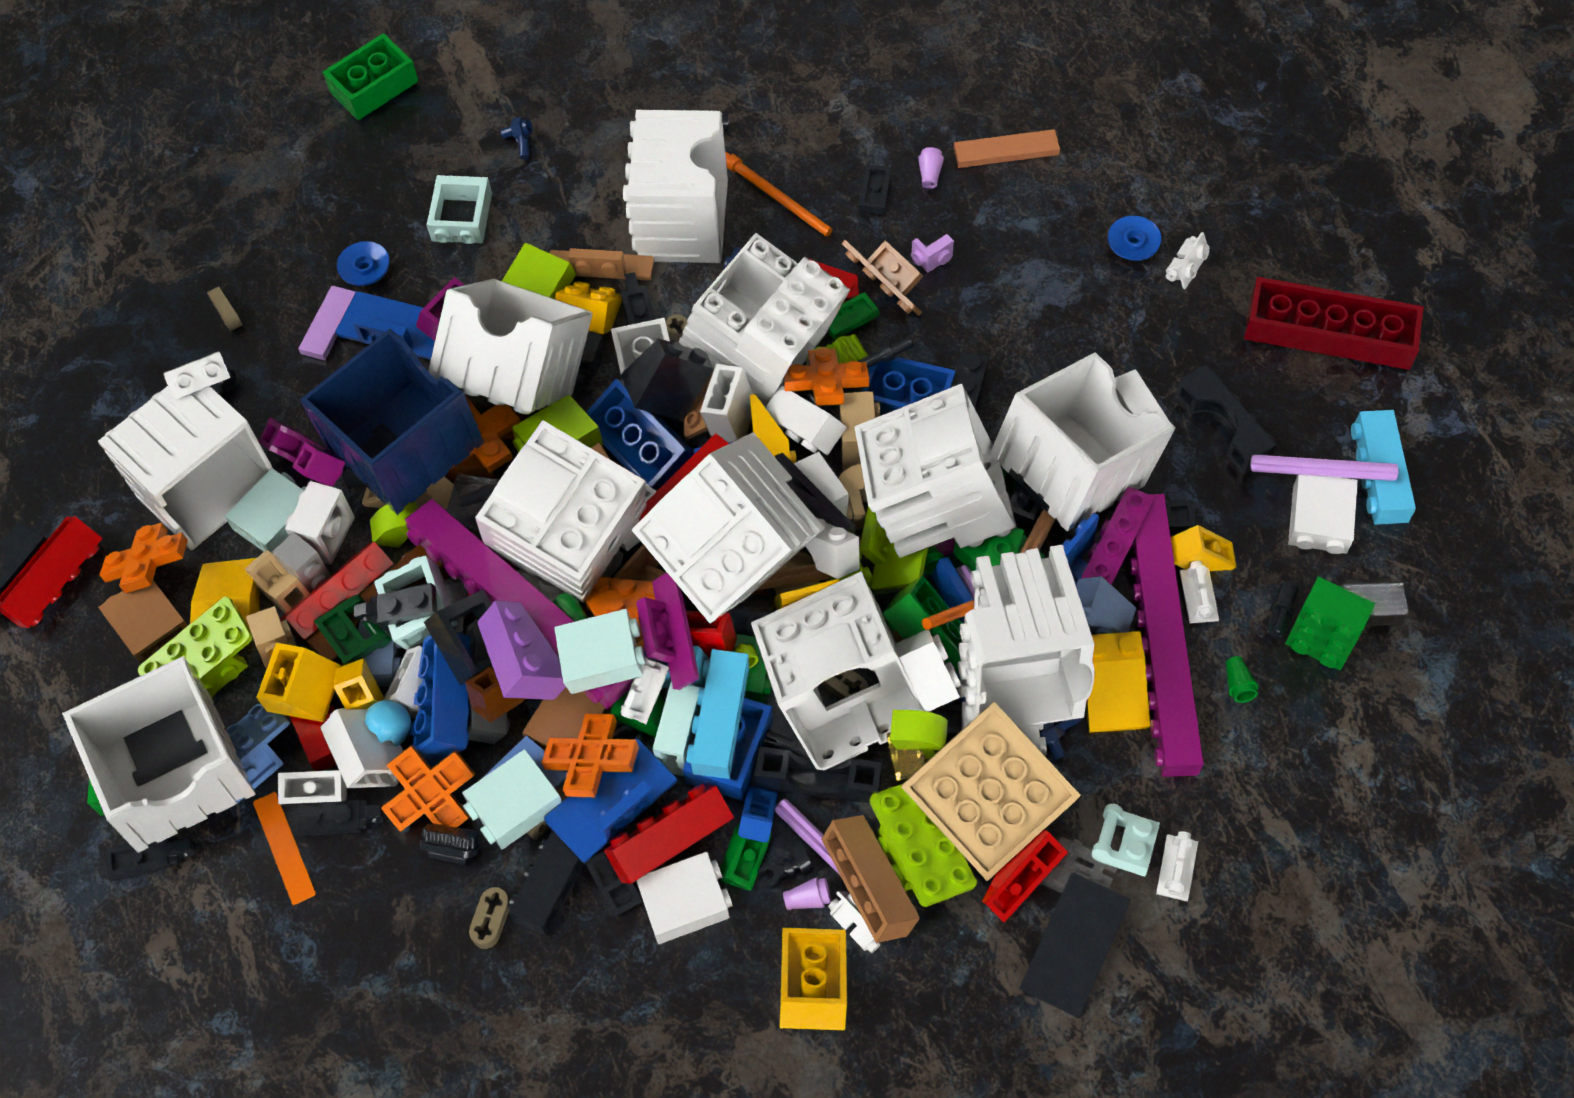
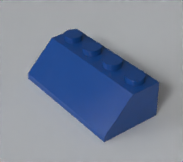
(638, 437)

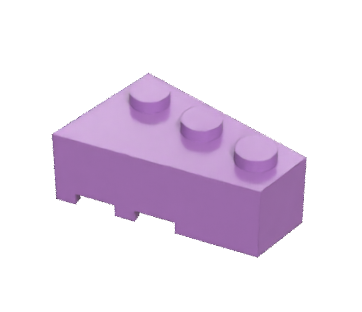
(520, 653)

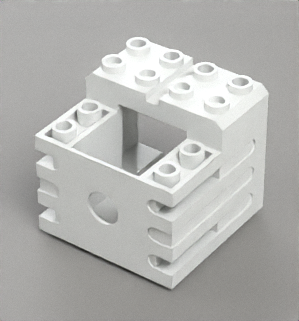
(764, 314)
(931, 476)
(561, 511)
(728, 526)
(824, 637)
(1026, 640)

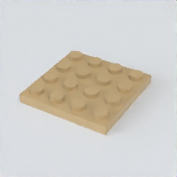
(990, 790)

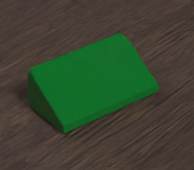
(742, 861)

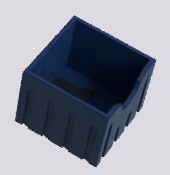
(393, 421)

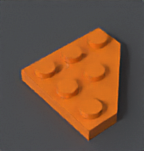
(619, 594)

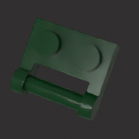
(345, 637)

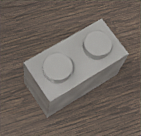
(301, 561)

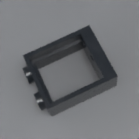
(448, 641)

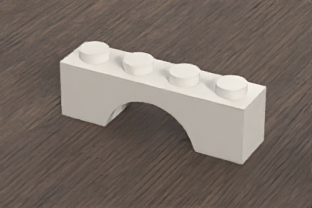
(835, 551)

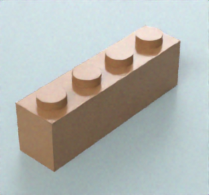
(870, 878)

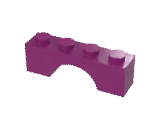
(307, 455)

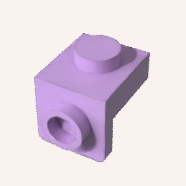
(934, 255)

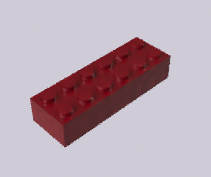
(1334, 323)

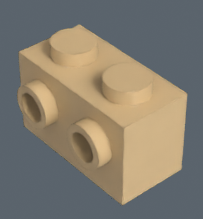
(268, 631)

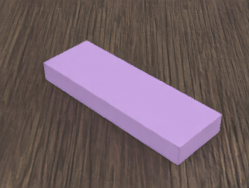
(322, 332)

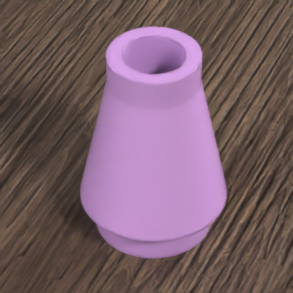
(930, 166)
(810, 894)

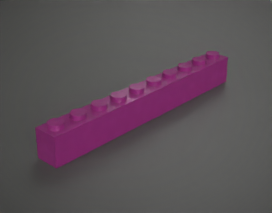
(481, 568)
(1164, 646)

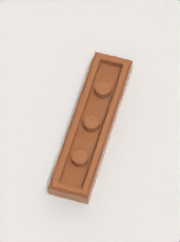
(1006, 148)

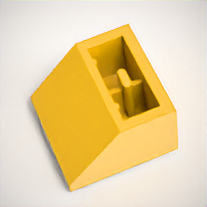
(602, 303)
(298, 683)

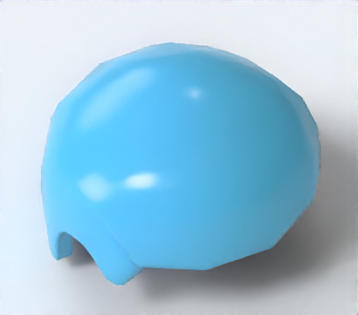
(388, 721)

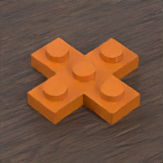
(826, 376)
(492, 426)
(138, 564)
(590, 755)
(427, 789)

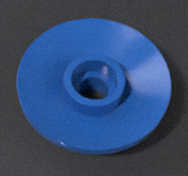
(1137, 230)
(360, 256)

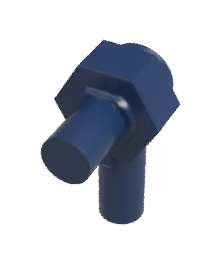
(520, 129)
(1052, 734)

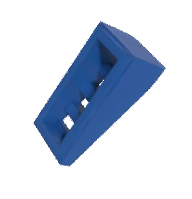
(758, 816)

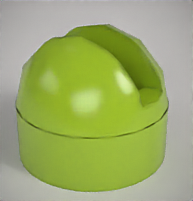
(750, 650)

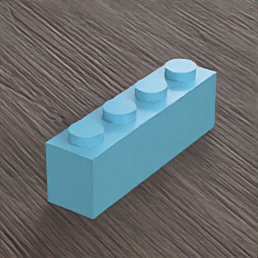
(1380, 443)
(719, 714)

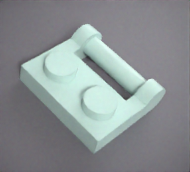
(1136, 842)

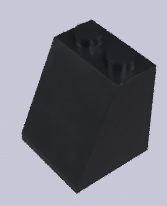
(667, 378)

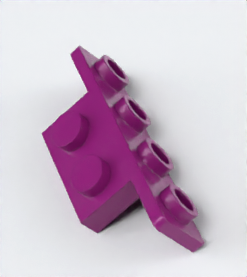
(1118, 535)
(668, 632)

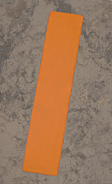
(284, 848)

